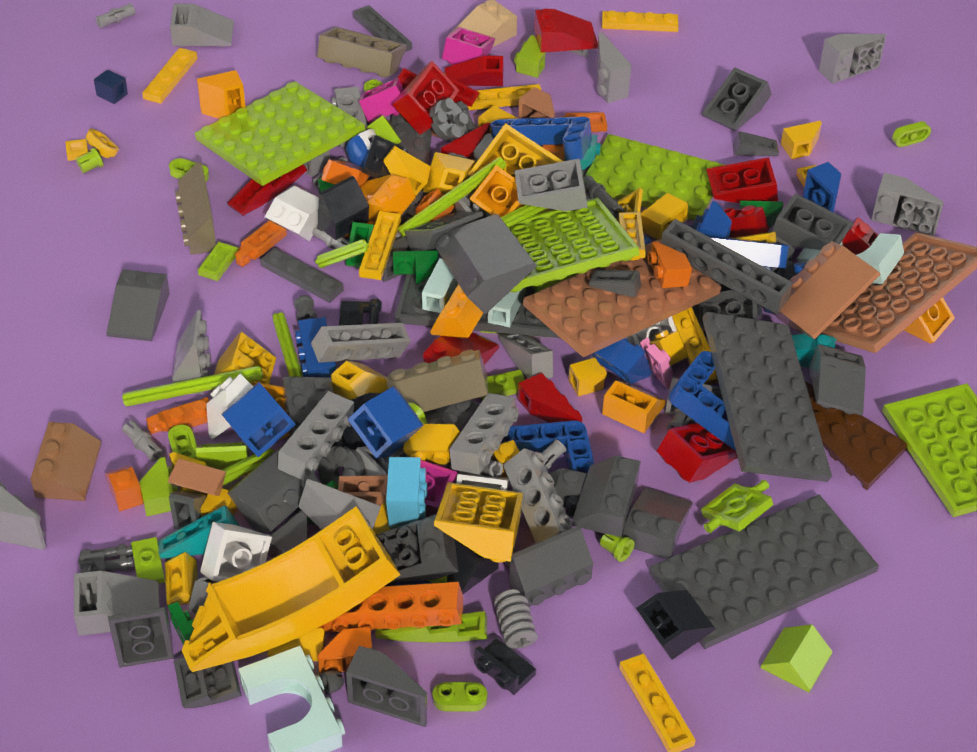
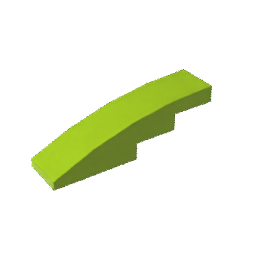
(472, 628)

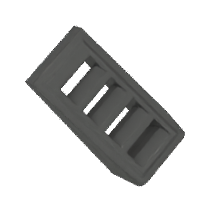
(753, 145)
(617, 281)

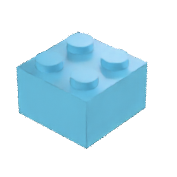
(405, 491)

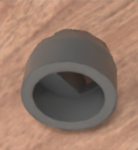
(332, 681)

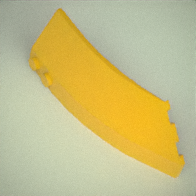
(290, 594)

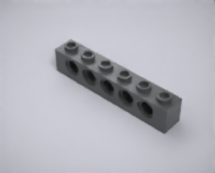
(729, 267)

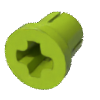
(89, 161)
(619, 546)

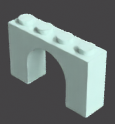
(881, 255)
(443, 284)
(293, 674)

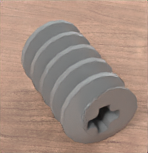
(515, 619)

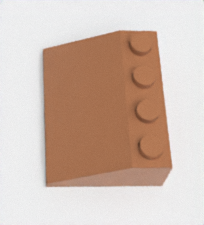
(825, 289)

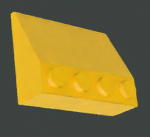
(516, 151)
(481, 519)

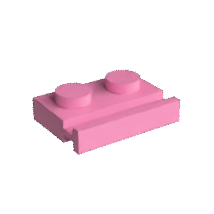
(658, 362)

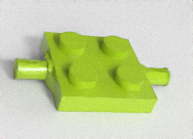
(737, 506)

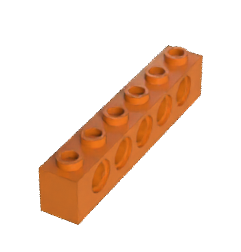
(404, 607)

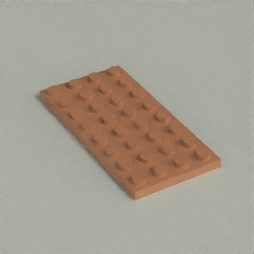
(916, 283)
(597, 318)

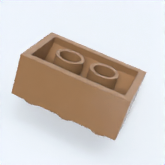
(65, 463)

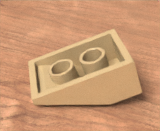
(491, 20)

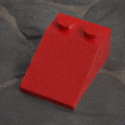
(563, 32)
(421, 94)
(744, 181)
(455, 346)
(695, 452)

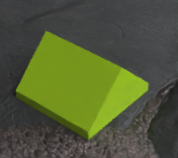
(222, 454)
(798, 656)

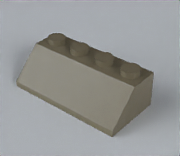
(360, 51)
(196, 211)
(442, 381)

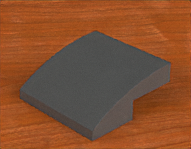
(206, 685)

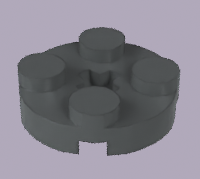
(446, 110)
(340, 457)

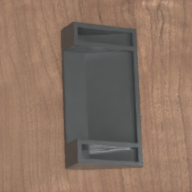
(485, 260)

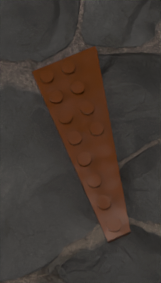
(856, 442)

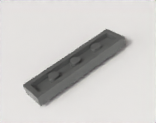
(379, 26)
(302, 275)

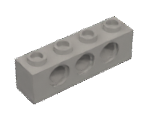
(348, 101)
(360, 342)
(483, 433)
(315, 436)
(540, 500)

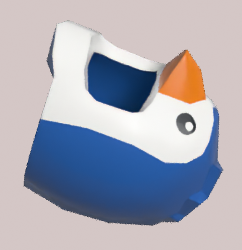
(358, 147)

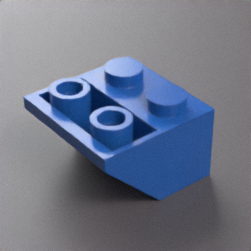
(715, 222)
(625, 361)
(258, 419)
(385, 423)

